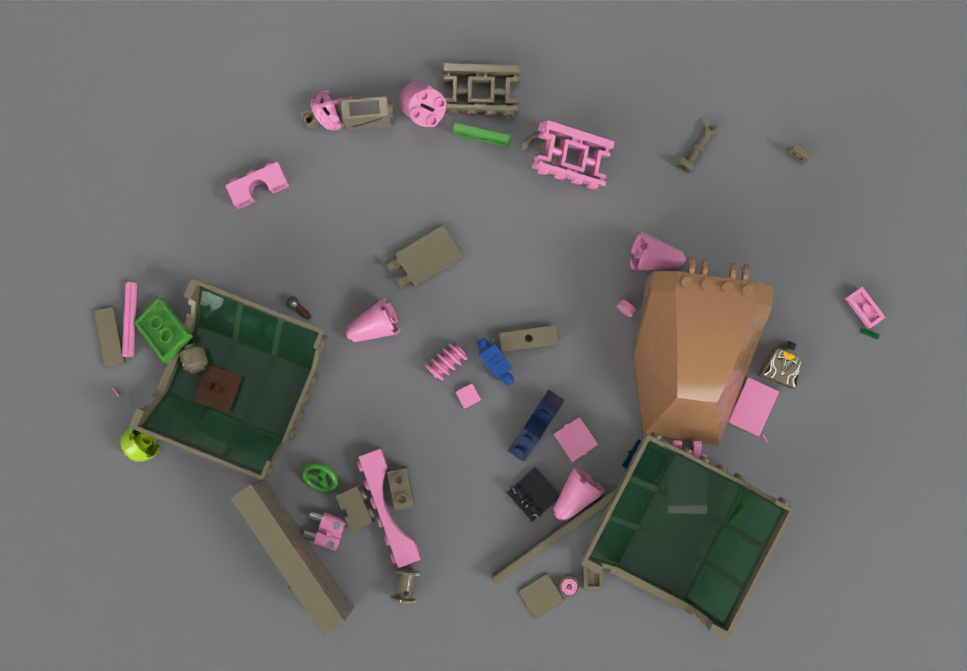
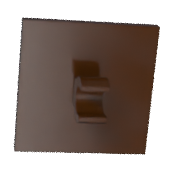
(218, 388)

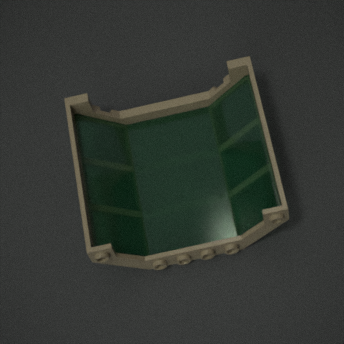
(277, 368)
(688, 533)

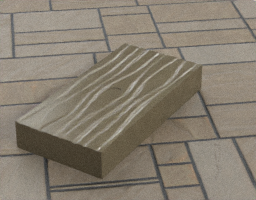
(293, 555)

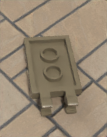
(425, 257)

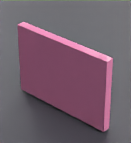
(753, 406)

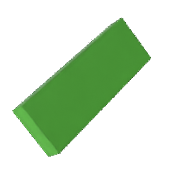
(481, 134)

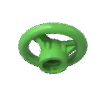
(320, 475)

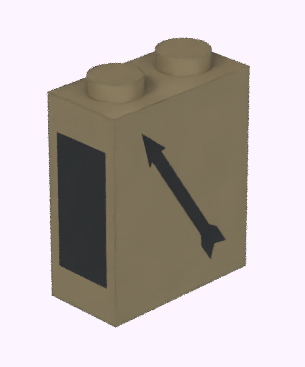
(367, 113)

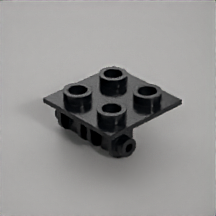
(533, 494)

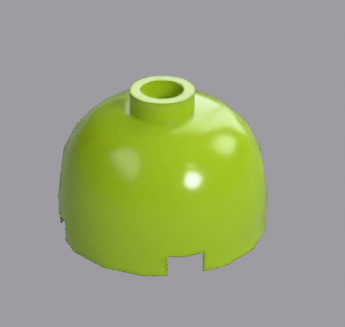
(139, 445)

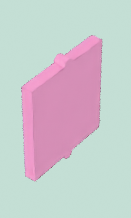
(575, 439)

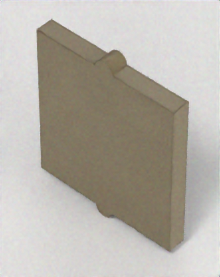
(541, 596)

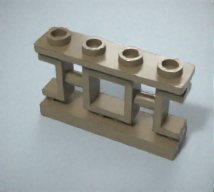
(481, 75)

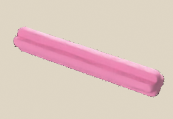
(129, 319)

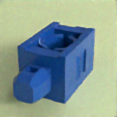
(495, 361)

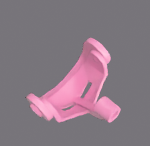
(332, 121)

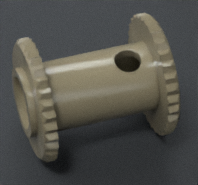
(405, 583)

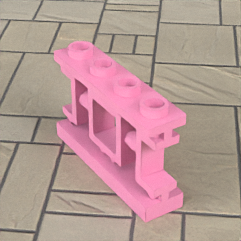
(577, 140)

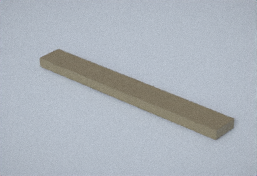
(553, 536)

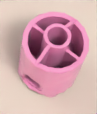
(422, 103)

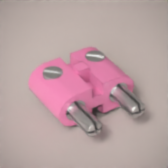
(329, 530)

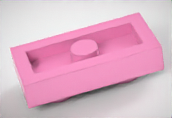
(865, 307)

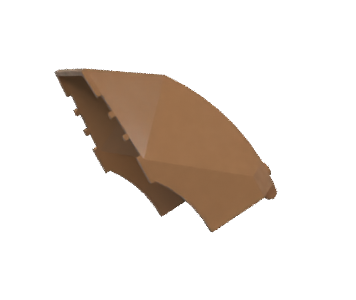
(696, 349)

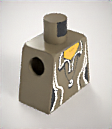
(783, 366)

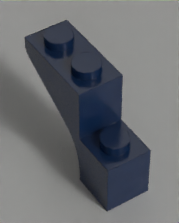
(536, 425)

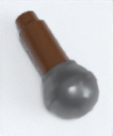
(293, 303)

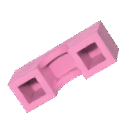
(242, 188)

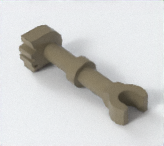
(686, 164)

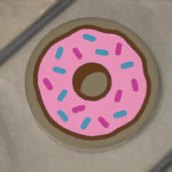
(569, 586)

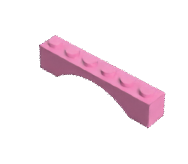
(403, 546)

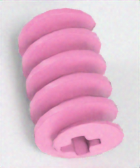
(446, 361)

